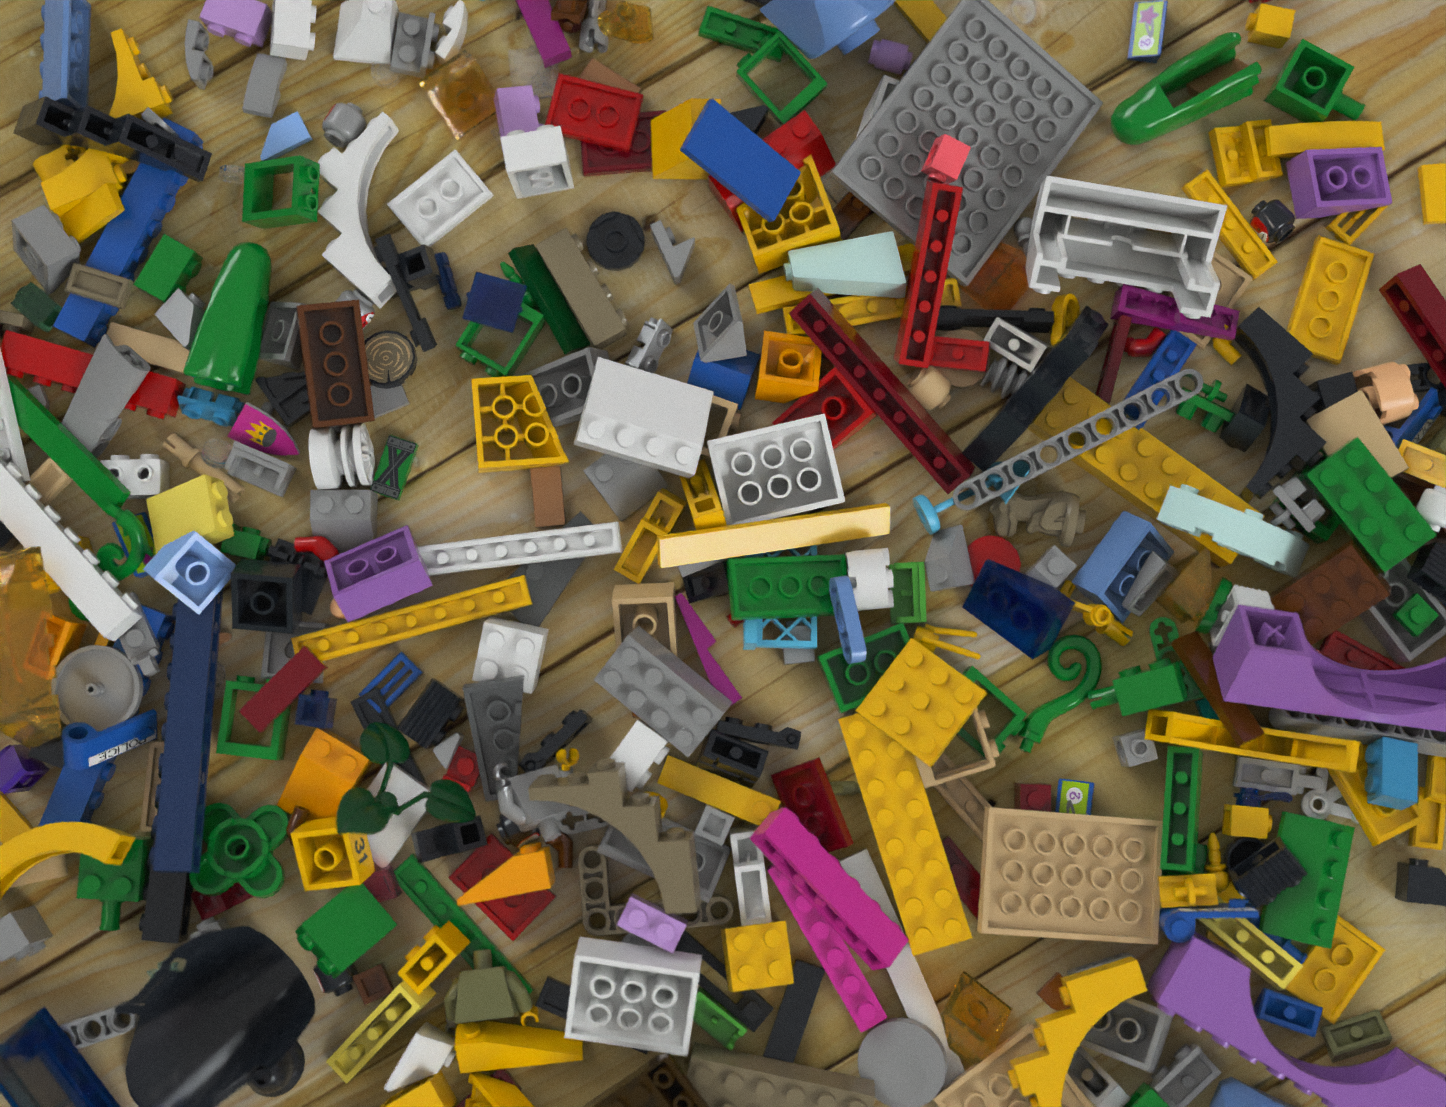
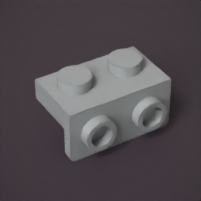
(1184, 1076)

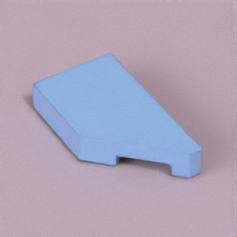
(285, 136)

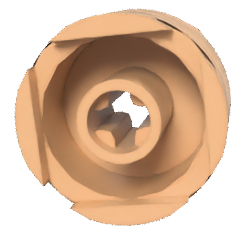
(1388, 390)

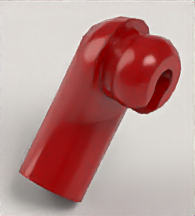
(1144, 347)
(317, 545)

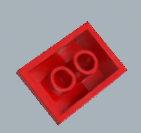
(842, 404)

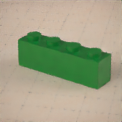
(1181, 810)

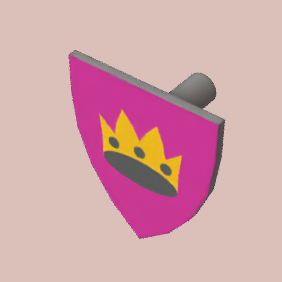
(263, 432)

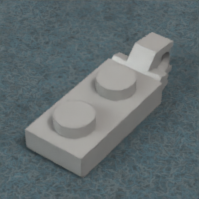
(141, 643)
(1273, 776)

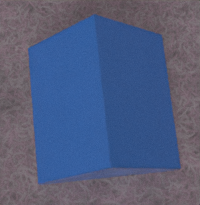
(727, 377)

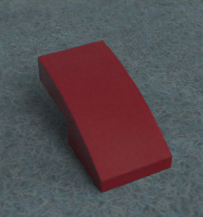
(214, 905)

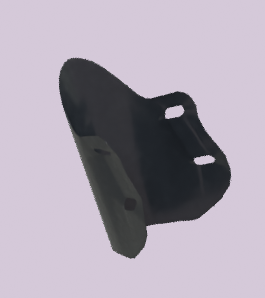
(215, 1020)

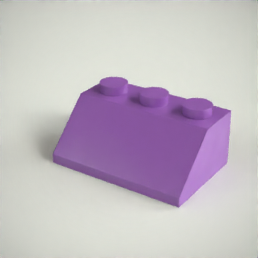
(377, 573)

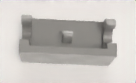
(259, 469)

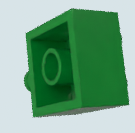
(1313, 85)
(1143, 689)
(115, 883)

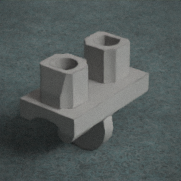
(1287, 493)

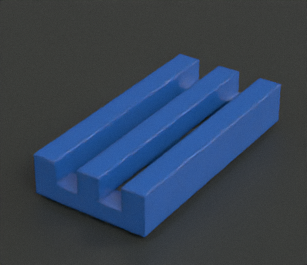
(409, 665)

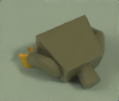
(486, 994)

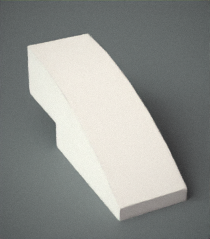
(750, 877)

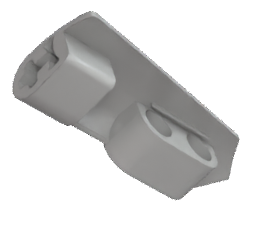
(103, 393)

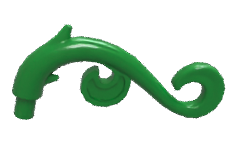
(139, 547)

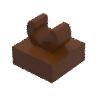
(373, 983)

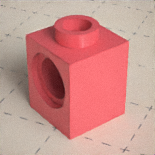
(945, 159)

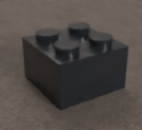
(266, 596)

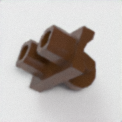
(569, 14)

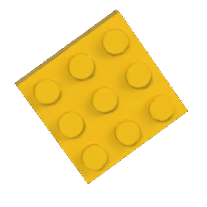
(921, 702)

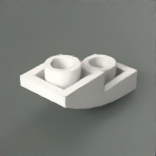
(455, 24)

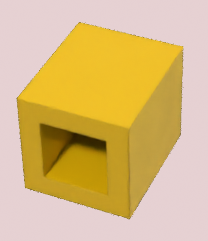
(1270, 25)
(1246, 821)

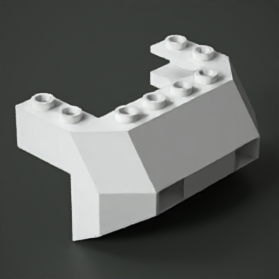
(1116, 242)

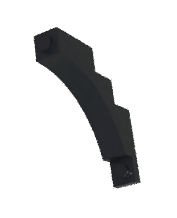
(126, 136)

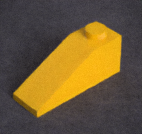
(703, 499)

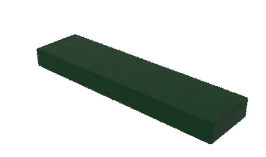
(549, 299)

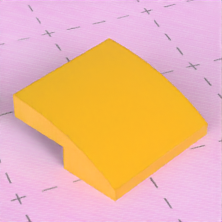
(1242, 154)

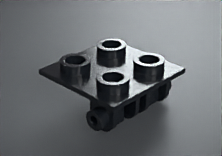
(313, 571)

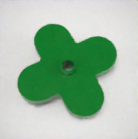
(256, 867)

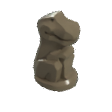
(1048, 513)

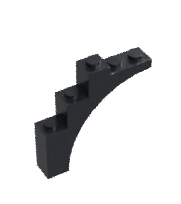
(1037, 389)
(1291, 403)

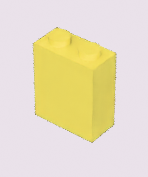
(189, 507)

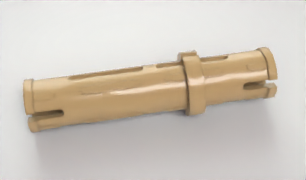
(192, 459)

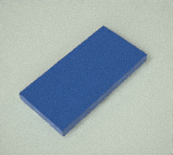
(740, 160)

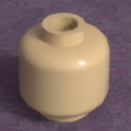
(930, 387)

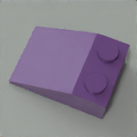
(1338, 181)

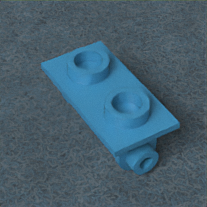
(197, 404)

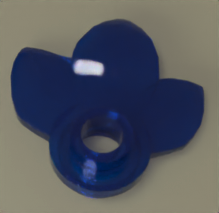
(1251, 797)

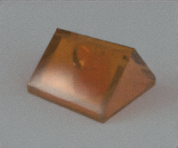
(1000, 279)

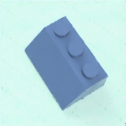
(1118, 561)

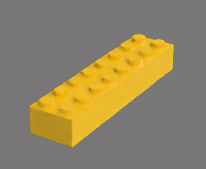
(1133, 463)
(906, 837)

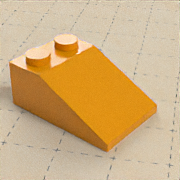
(324, 774)
(523, 873)

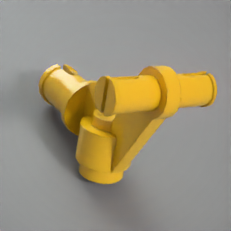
(1099, 616)

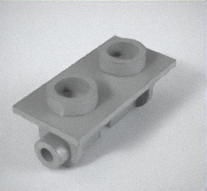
(656, 337)

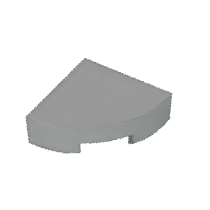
(153, 119)

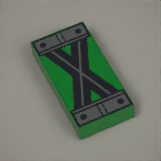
(394, 467)

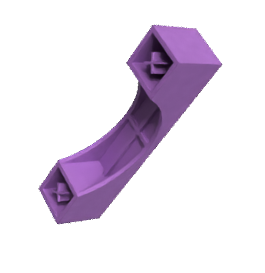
(1274, 666)
(1213, 994)

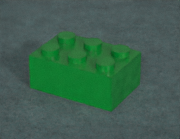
(853, 682)

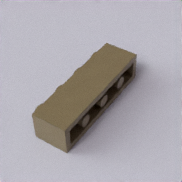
(581, 289)

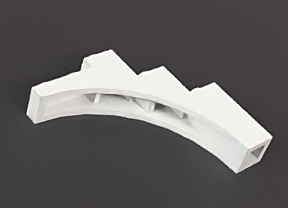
(345, 210)

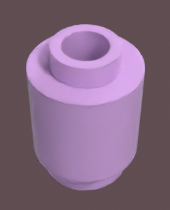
(890, 56)

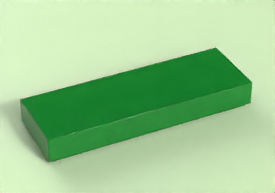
(736, 31)

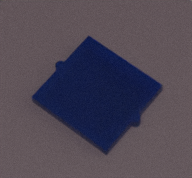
(494, 302)

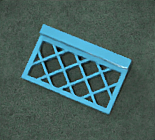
(753, 628)

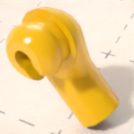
(1226, 349)

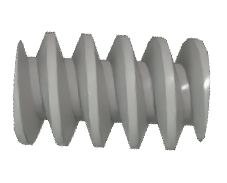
(1004, 377)

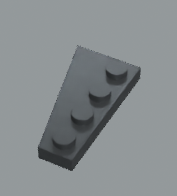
(547, 581)
(495, 726)

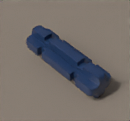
(447, 284)

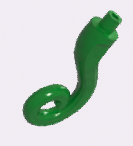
(1043, 715)

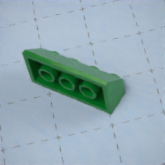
(1311, 907)

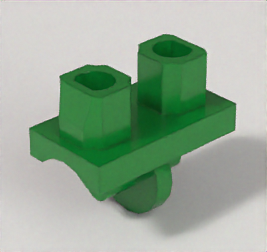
(1215, 413)

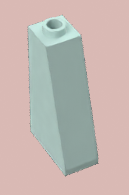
(849, 267)

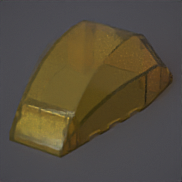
(26, 699)

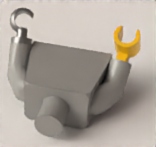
(529, 814)

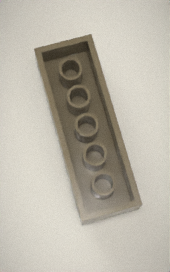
(752, 1080)

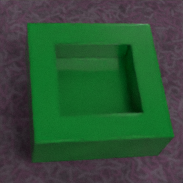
(1415, 615)

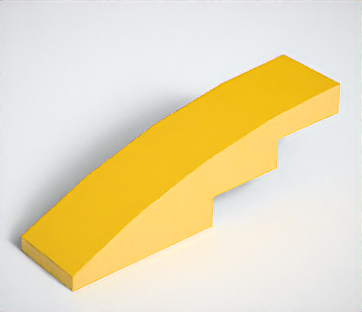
(1293, 139)

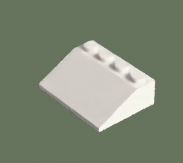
(644, 418)
(776, 471)
(632, 996)

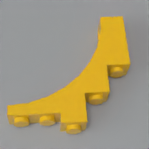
(133, 95)
(1273, 745)
(1060, 1033)

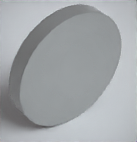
(97, 687)
(903, 1062)

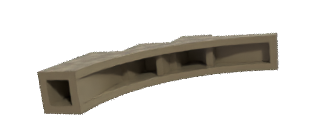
(639, 819)

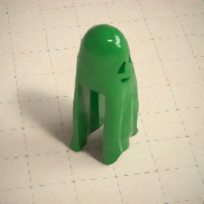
(1150, 113)
(231, 329)

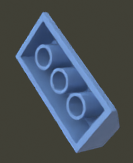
(66, 51)

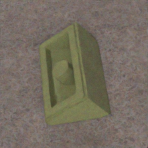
(1356, 1036)

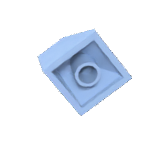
(191, 570)

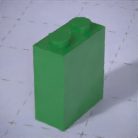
(344, 929)

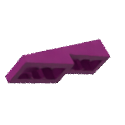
(544, 32)
(1162, 312)
(703, 640)

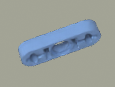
(847, 619)

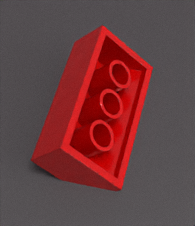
(793, 142)

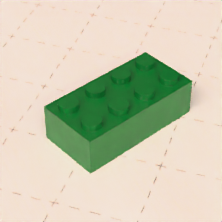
(1369, 504)

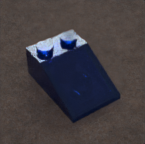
(1018, 607)

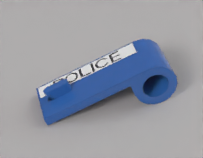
(1419, 420)
(87, 747)
(1179, 922)

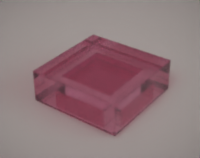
(383, 884)

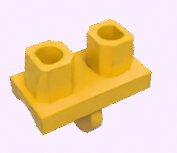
(1187, 890)

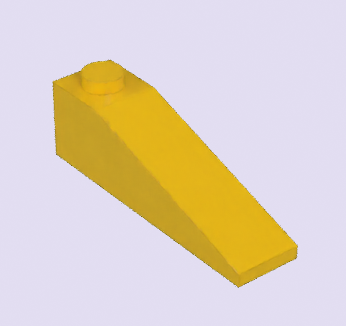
(717, 791)
(504, 1046)

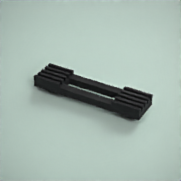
(387, 253)
(1032, 321)
(751, 1007)

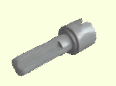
(590, 30)

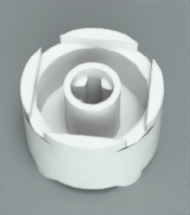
(870, 578)

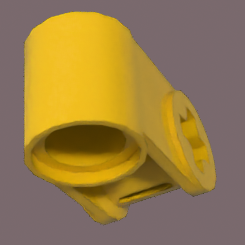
(57, 161)

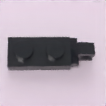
(573, 724)
(760, 733)

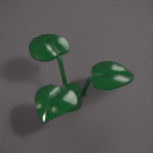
(364, 814)

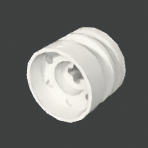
(336, 457)

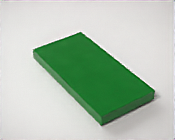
(782, 586)

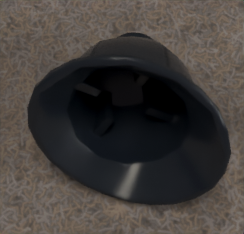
(282, 1076)

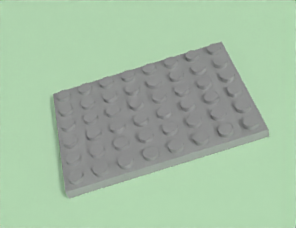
(990, 91)

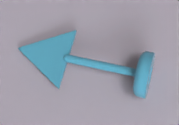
(928, 513)

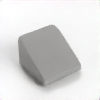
(446, 750)

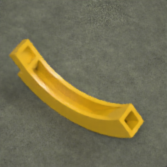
(60, 838)

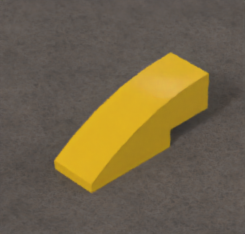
(642, 546)

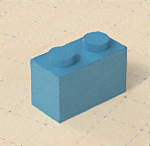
(1392, 773)

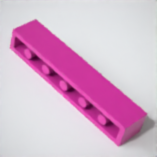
(829, 888)
(833, 956)

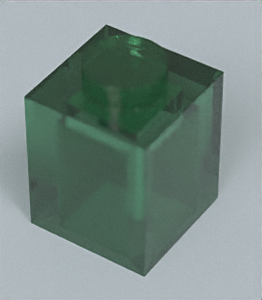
(37, 306)

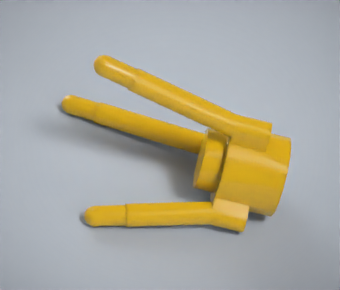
(930, 641)

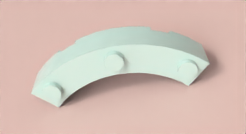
(1234, 530)

